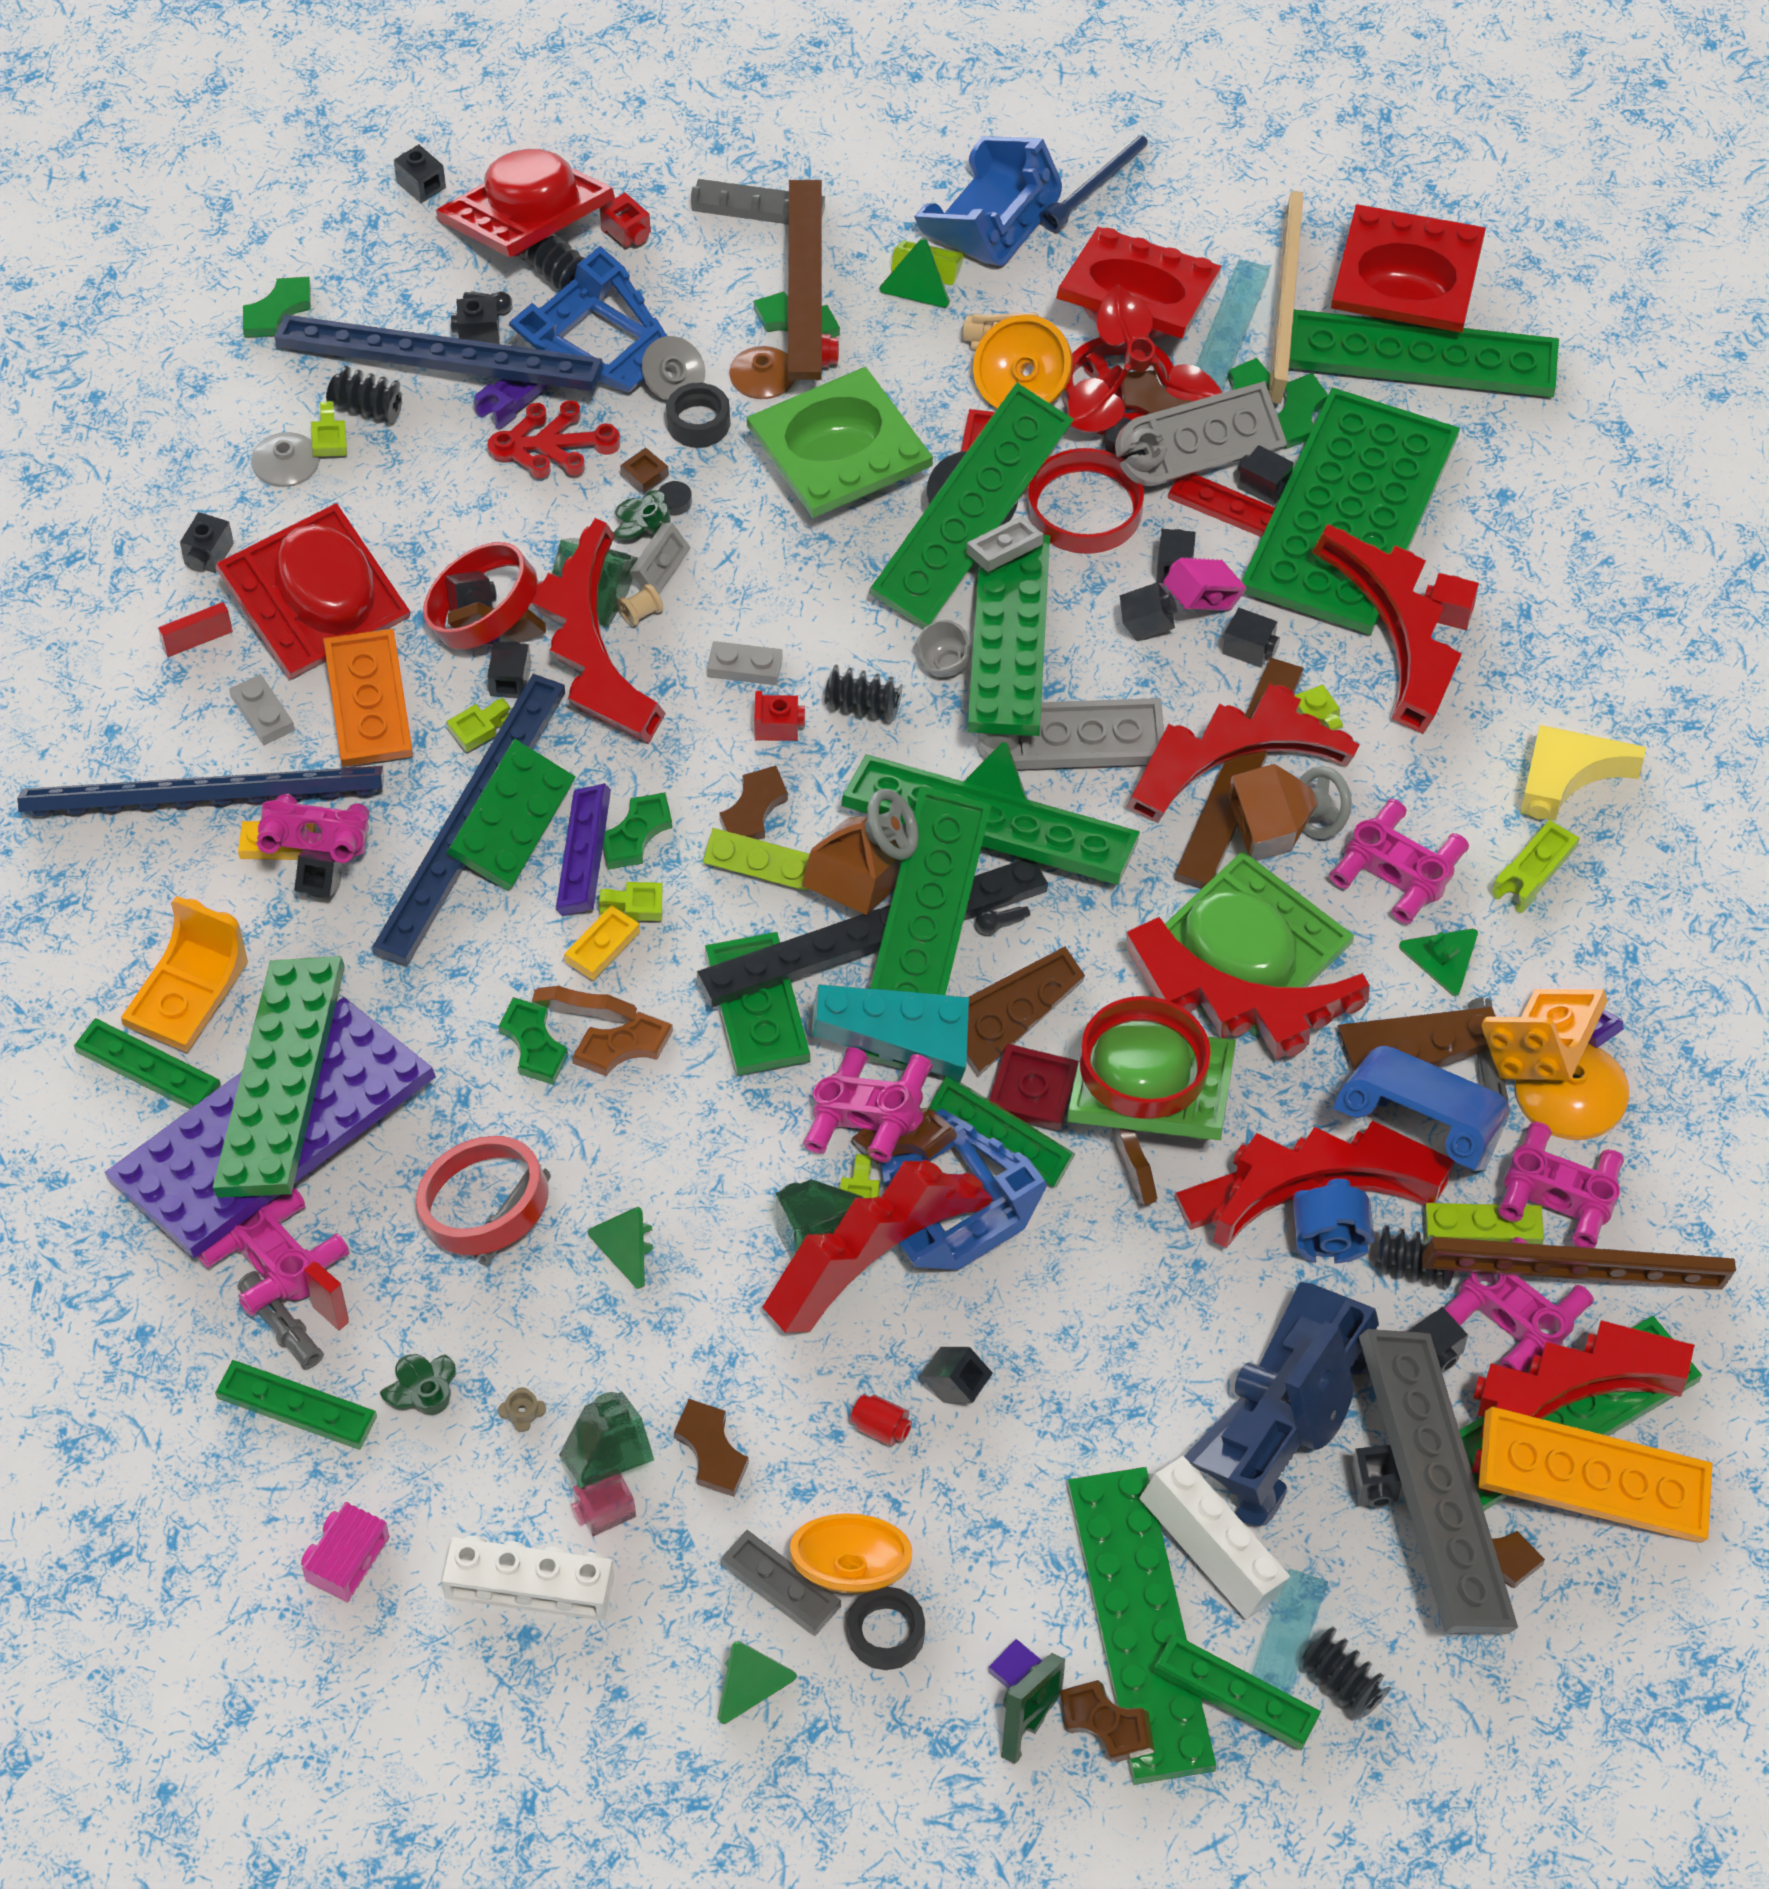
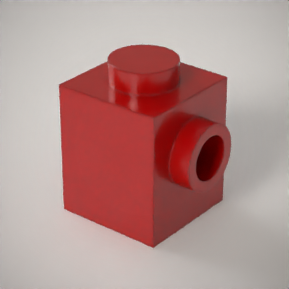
(1456, 596)

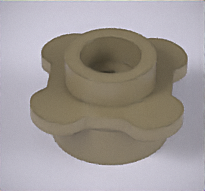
(522, 1398)

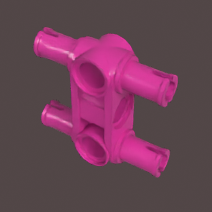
(285, 821)
(1399, 861)
(868, 1104)
(1561, 1185)
(274, 1253)
(1519, 1312)

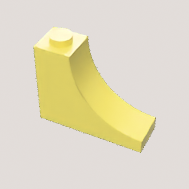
(1569, 761)

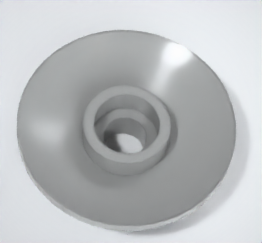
(676, 355)
(284, 459)

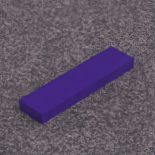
(583, 849)

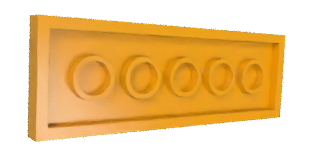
(1596, 1475)

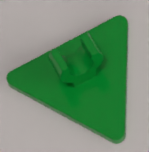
(917, 278)
(998, 773)
(1443, 956)
(624, 1243)
(750, 1680)

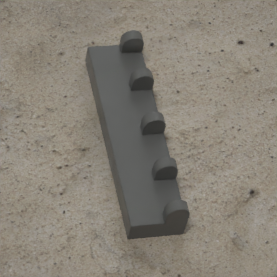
(742, 201)

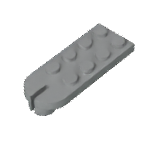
(1199, 435)
(1086, 735)

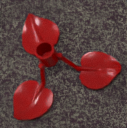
(1129, 321)

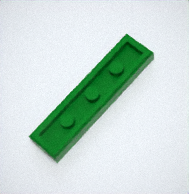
(145, 1064)
(993, 1121)
(296, 1404)
(1237, 1691)

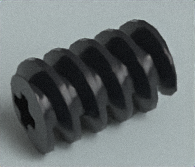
(553, 260)
(365, 395)
(863, 694)
(1407, 1256)
(1344, 1675)

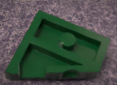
(1030, 1702)

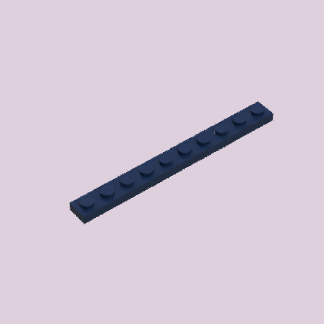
(439, 352)
(189, 790)
(438, 869)

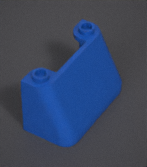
(1000, 204)
(1471, 1110)

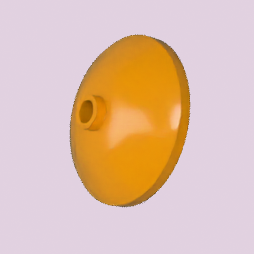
(1016, 345)
(1578, 1106)
(851, 1553)

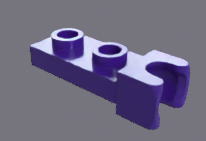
(505, 399)

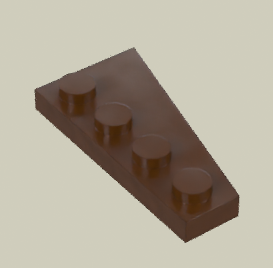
(1016, 1004)
(1430, 1037)

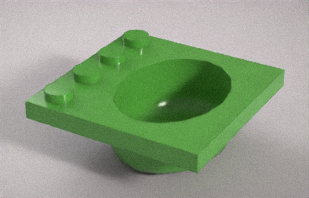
(839, 441)
(1258, 928)
(1155, 1063)

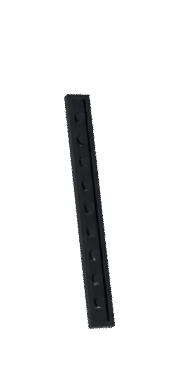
(852, 938)

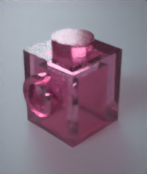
(603, 1504)

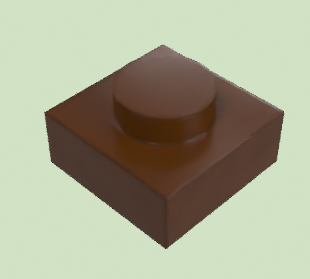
(644, 470)

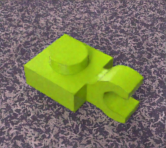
(327, 434)
(1320, 705)
(477, 726)
(640, 901)
(861, 1182)

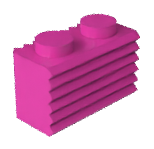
(1204, 584)
(345, 1551)

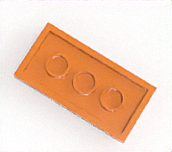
(368, 697)

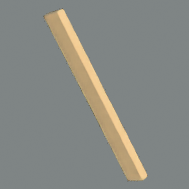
(1286, 297)

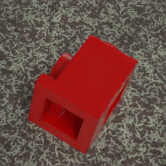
(630, 225)
(777, 717)

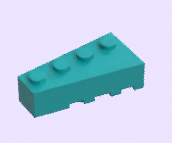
(895, 1024)

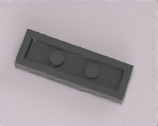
(780, 1582)

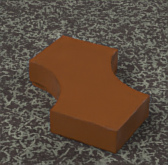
(596, 1005)
(606, 1048)

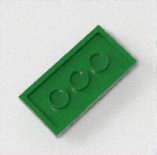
(511, 815)
(762, 1026)

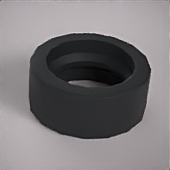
(698, 395)
(881, 1657)

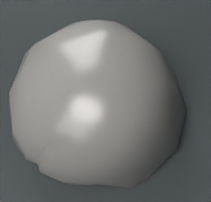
(944, 648)

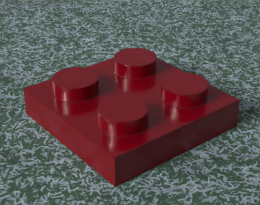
(1034, 1085)

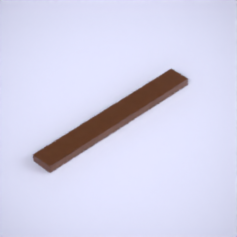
(805, 280)
(1217, 820)
(1578, 1263)

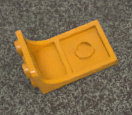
(190, 978)
(1547, 1036)

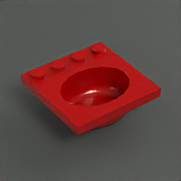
(524, 201)
(1408, 268)
(1160, 277)
(310, 587)

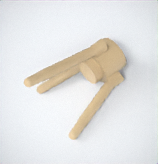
(978, 324)

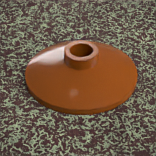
(761, 372)

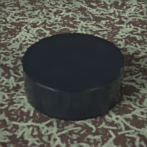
(677, 496)

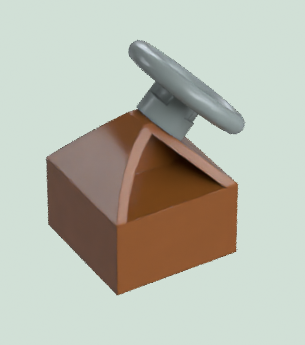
(1277, 806)
(863, 855)

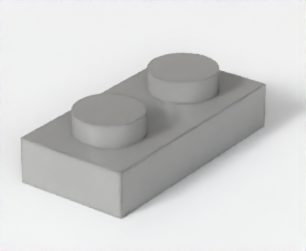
(1004, 543)
(660, 557)
(744, 663)
(262, 709)

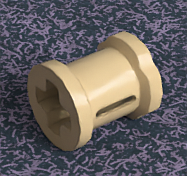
(640, 605)

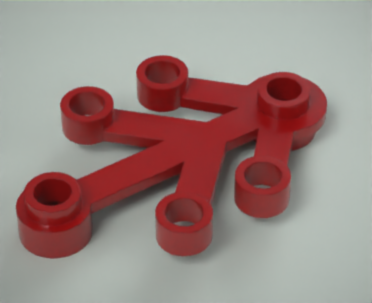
(511, 444)

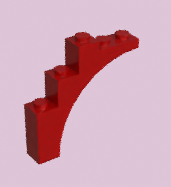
(1410, 618)
(579, 642)
(1229, 735)
(1233, 1004)
(1373, 1162)
(870, 1227)
(1611, 1362)

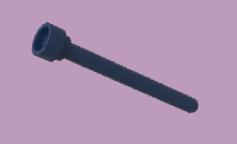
(1056, 215)

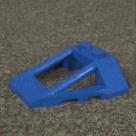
(593, 279)
(1013, 1194)

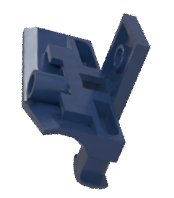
(1287, 1400)

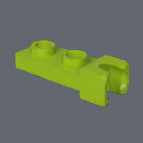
(1535, 864)

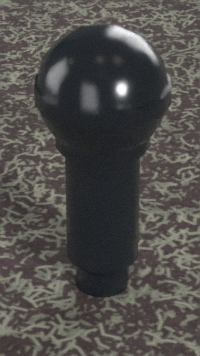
(504, 300)
(990, 921)

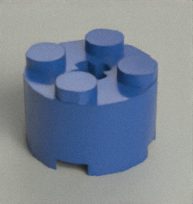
(1333, 1222)

